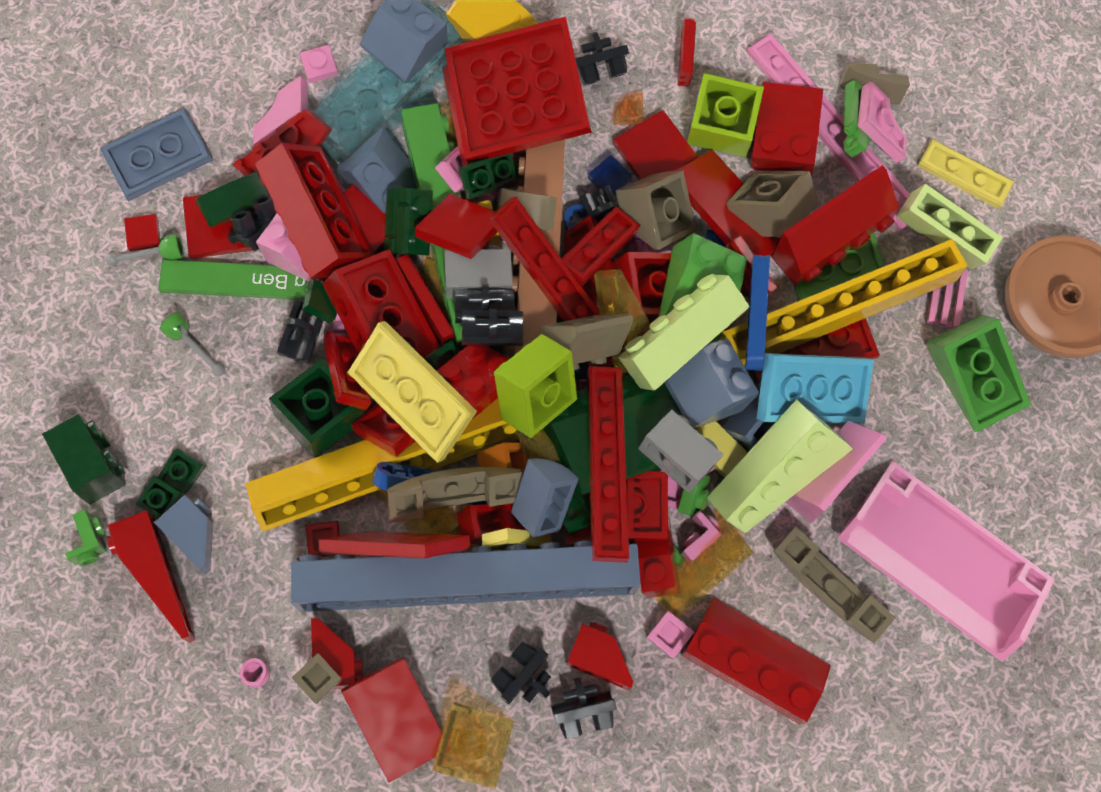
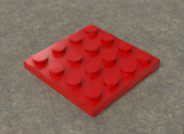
(517, 90)

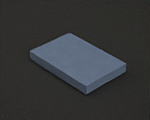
(156, 154)

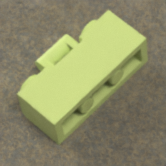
(943, 220)

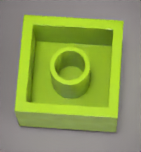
(725, 115)
(535, 385)

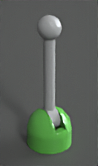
(169, 248)
(177, 328)

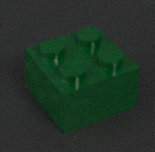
(311, 412)
(84, 458)

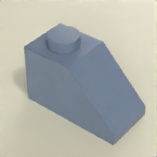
(190, 530)

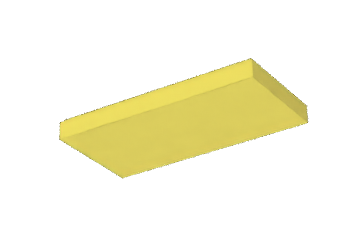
(411, 391)

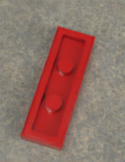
(600, 245)
(425, 300)
(340, 357)

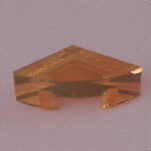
(630, 111)

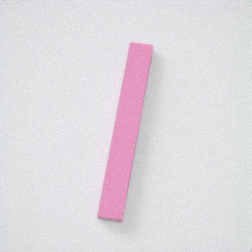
(783, 69)

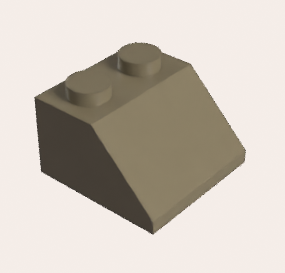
(774, 201)
(660, 207)
(591, 337)

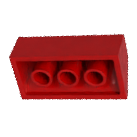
(313, 208)
(837, 227)
(758, 661)

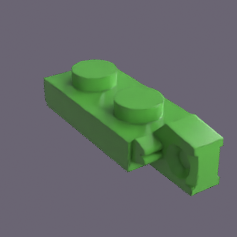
(857, 139)

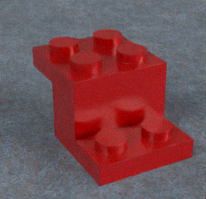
(473, 375)
(645, 507)

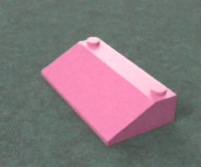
(948, 561)

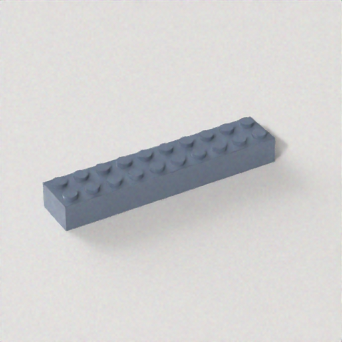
(459, 578)

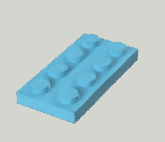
(827, 385)

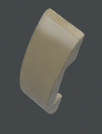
(538, 206)
(452, 488)
(832, 587)

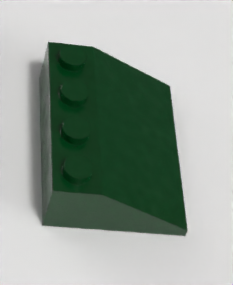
(642, 412)

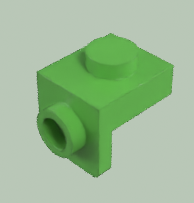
(696, 500)
(90, 531)

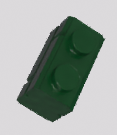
(403, 213)

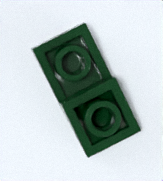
(487, 174)
(230, 198)
(171, 484)

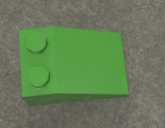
(694, 260)
(980, 371)

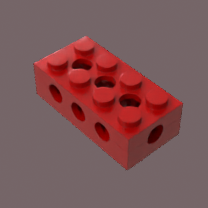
(376, 293)

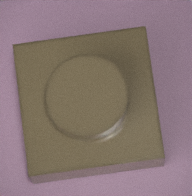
(317, 678)

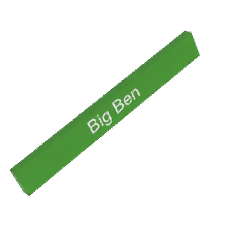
(230, 280)

